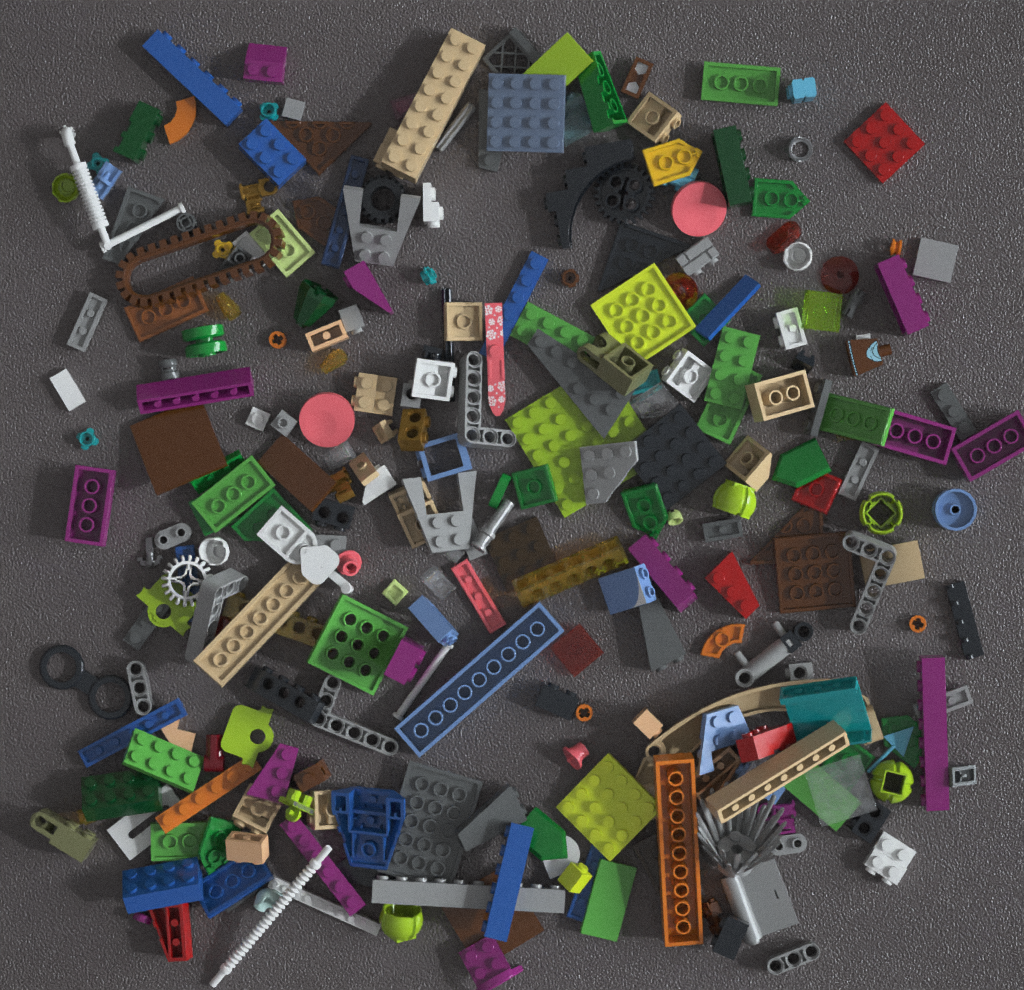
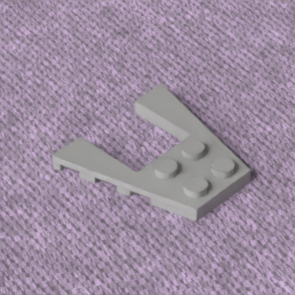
(372, 242)
(444, 530)

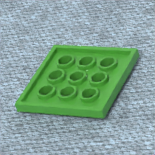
(353, 631)

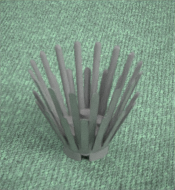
(737, 847)

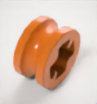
(895, 247)
(279, 334)
(912, 627)
(584, 718)

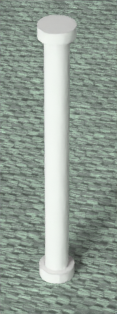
(144, 226)
(422, 681)

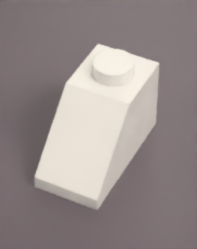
(378, 485)

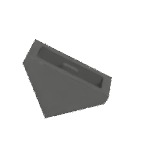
(961, 775)

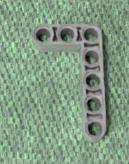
(474, 409)
(873, 579)
(209, 607)
(347, 724)

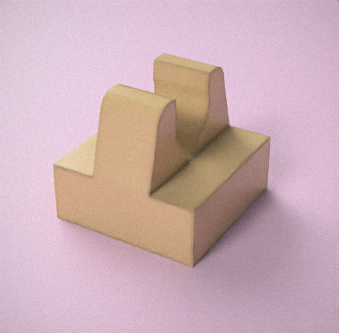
(383, 431)

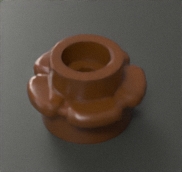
(570, 283)

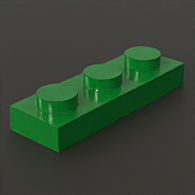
(209, 480)

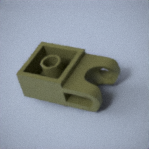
(615, 363)
(64, 833)

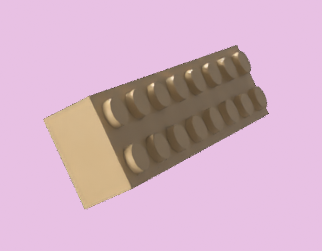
(433, 105)

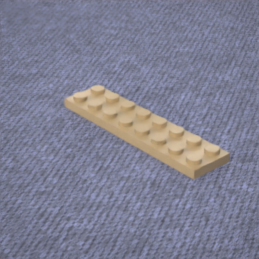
(255, 624)

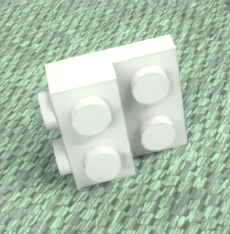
(431, 210)
(687, 374)
(433, 379)
(889, 858)

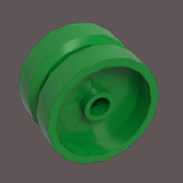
(204, 340)

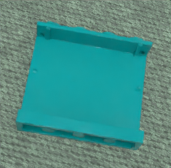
(820, 702)

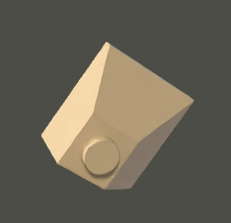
(750, 463)

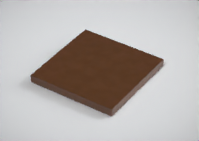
(178, 447)
(813, 572)
(468, 923)

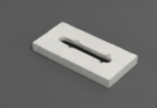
(121, 829)

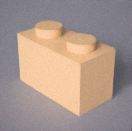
(327, 336)
(648, 723)
(247, 847)

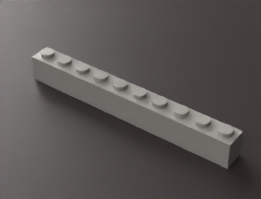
(461, 894)

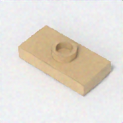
(363, 469)

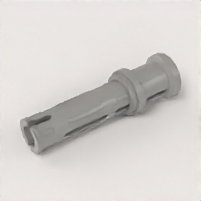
(488, 532)

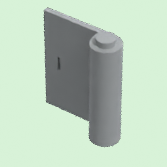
(756, 902)

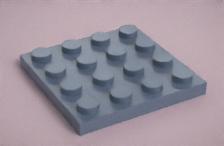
(526, 113)

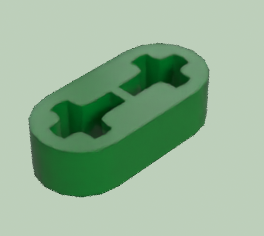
(499, 491)

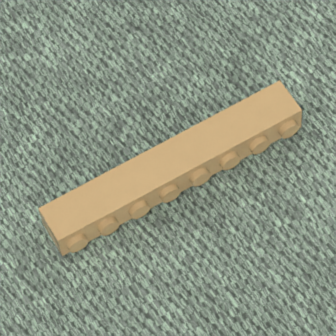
(777, 771)

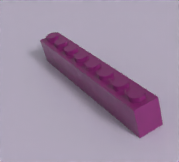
(933, 732)

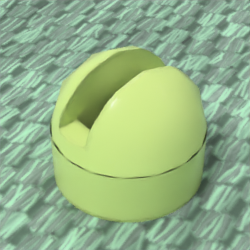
(675, 517)

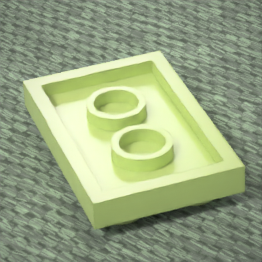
(296, 250)

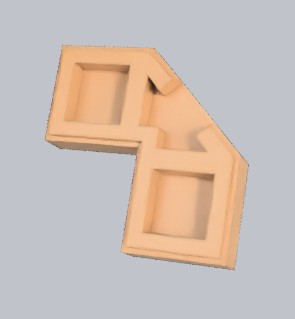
(179, 737)

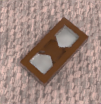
(637, 78)

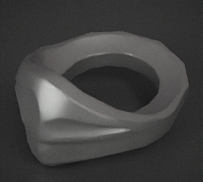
(788, 149)

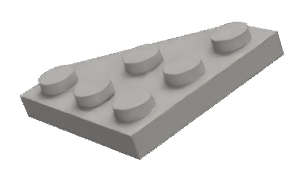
(606, 468)

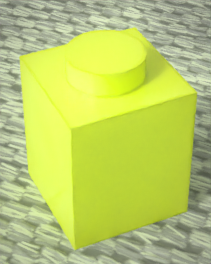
(575, 877)

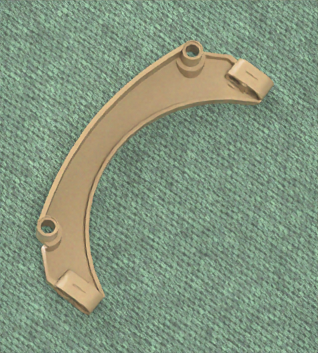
(685, 734)

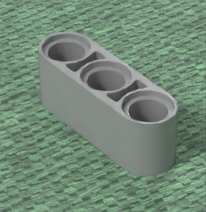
(142, 677)
(786, 965)

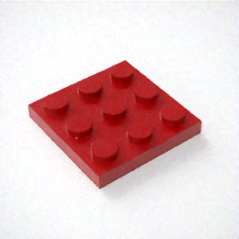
(884, 143)

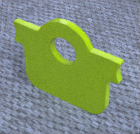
(179, 615)
(238, 730)

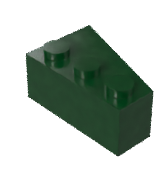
(139, 132)

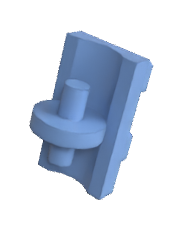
(106, 179)

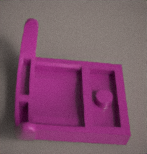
(488, 964)

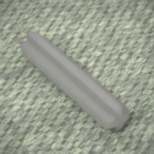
(455, 126)

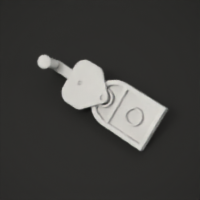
(287, 538)

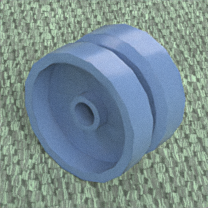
(943, 513)

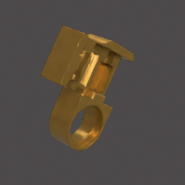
(252, 194)
(343, 487)

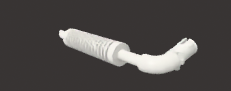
(86, 187)

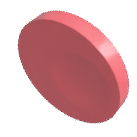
(698, 208)
(327, 419)

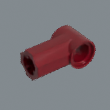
(214, 759)

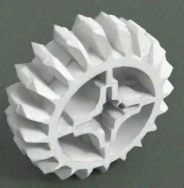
(177, 579)

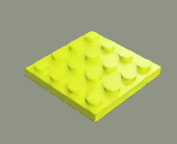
(644, 313)
(609, 807)

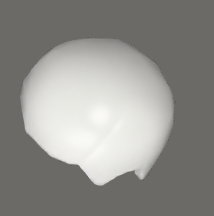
(797, 256)
(214, 551)

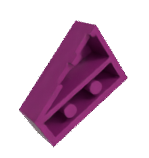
(275, 776)

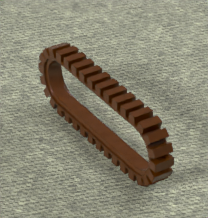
(212, 279)

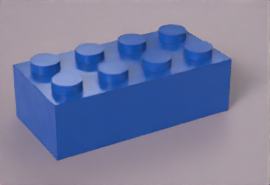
(162, 885)

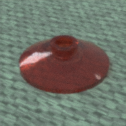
(829, 275)
(677, 281)

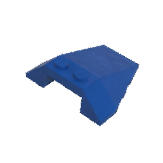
(368, 824)

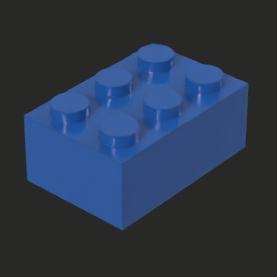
(272, 153)

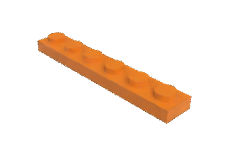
(206, 795)

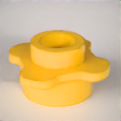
(218, 246)

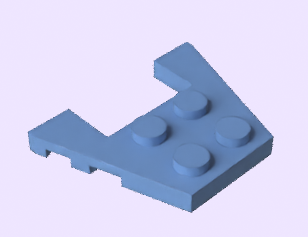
(719, 730)

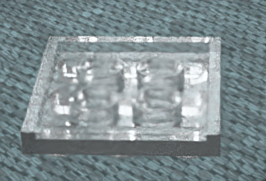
(840, 790)

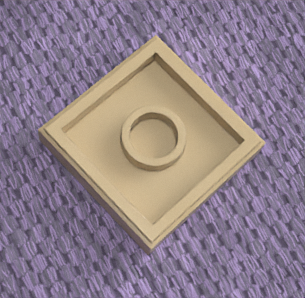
(463, 321)

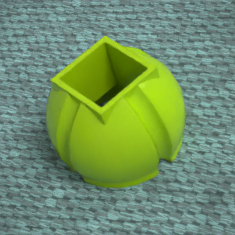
(735, 499)
(892, 521)
(878, 780)
(401, 921)

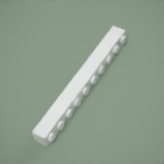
(327, 906)

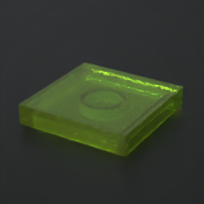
(822, 311)

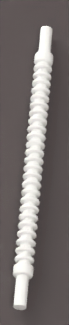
(314, 864)

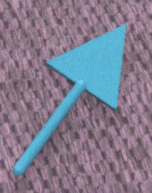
(898, 740)

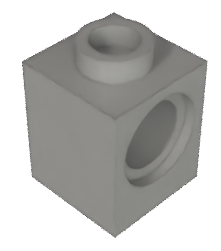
(352, 319)
(405, 401)
(284, 423)
(807, 667)

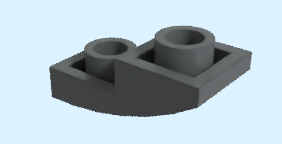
(235, 257)

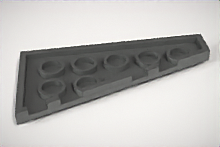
(587, 390)

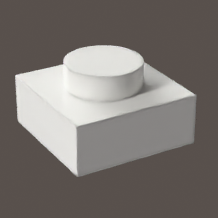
(258, 419)

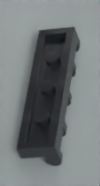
(964, 620)

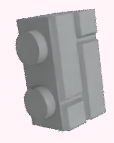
(697, 257)

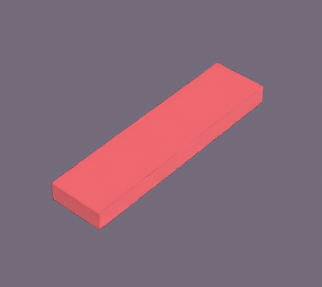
(478, 596)

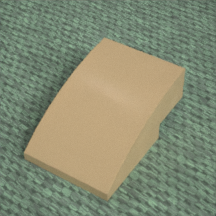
(406, 513)
(906, 567)

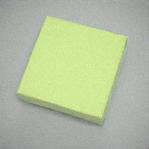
(395, 592)

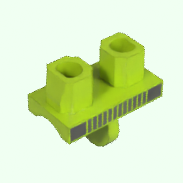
(297, 802)

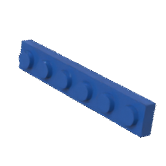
(520, 294)
(119, 739)

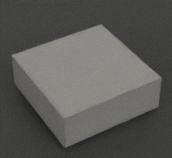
(293, 109)

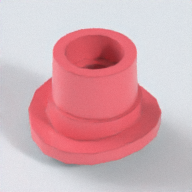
(349, 562)
(576, 755)

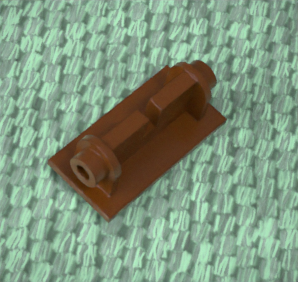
(710, 911)

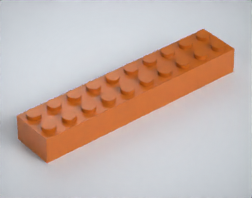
(678, 849)

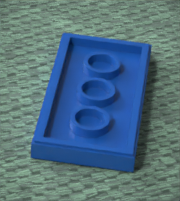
(232, 884)

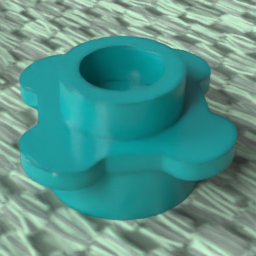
(266, 107)
(96, 158)
(428, 275)
(92, 439)

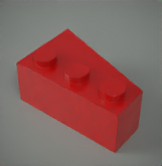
(732, 585)
(764, 741)
(174, 931)

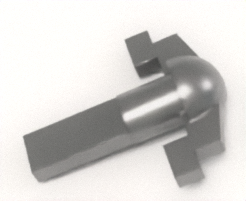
(150, 562)

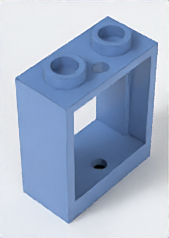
(463, 453)
(434, 621)

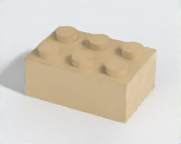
(779, 396)

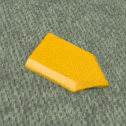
(670, 161)

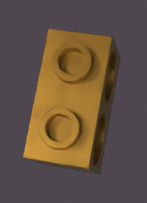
(413, 429)

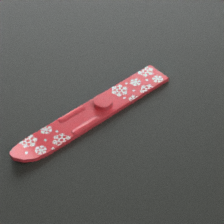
(495, 357)

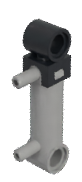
(773, 654)

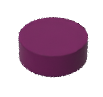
(142, 918)

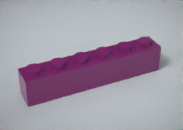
(195, 390)
(328, 871)

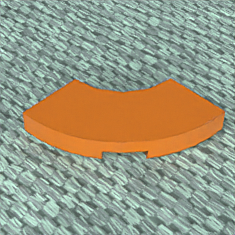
(182, 121)
(721, 639)

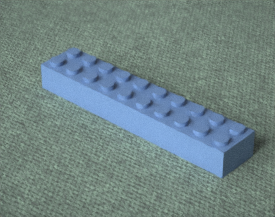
(479, 679)

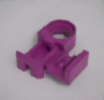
(789, 809)

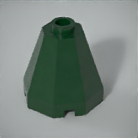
(312, 303)

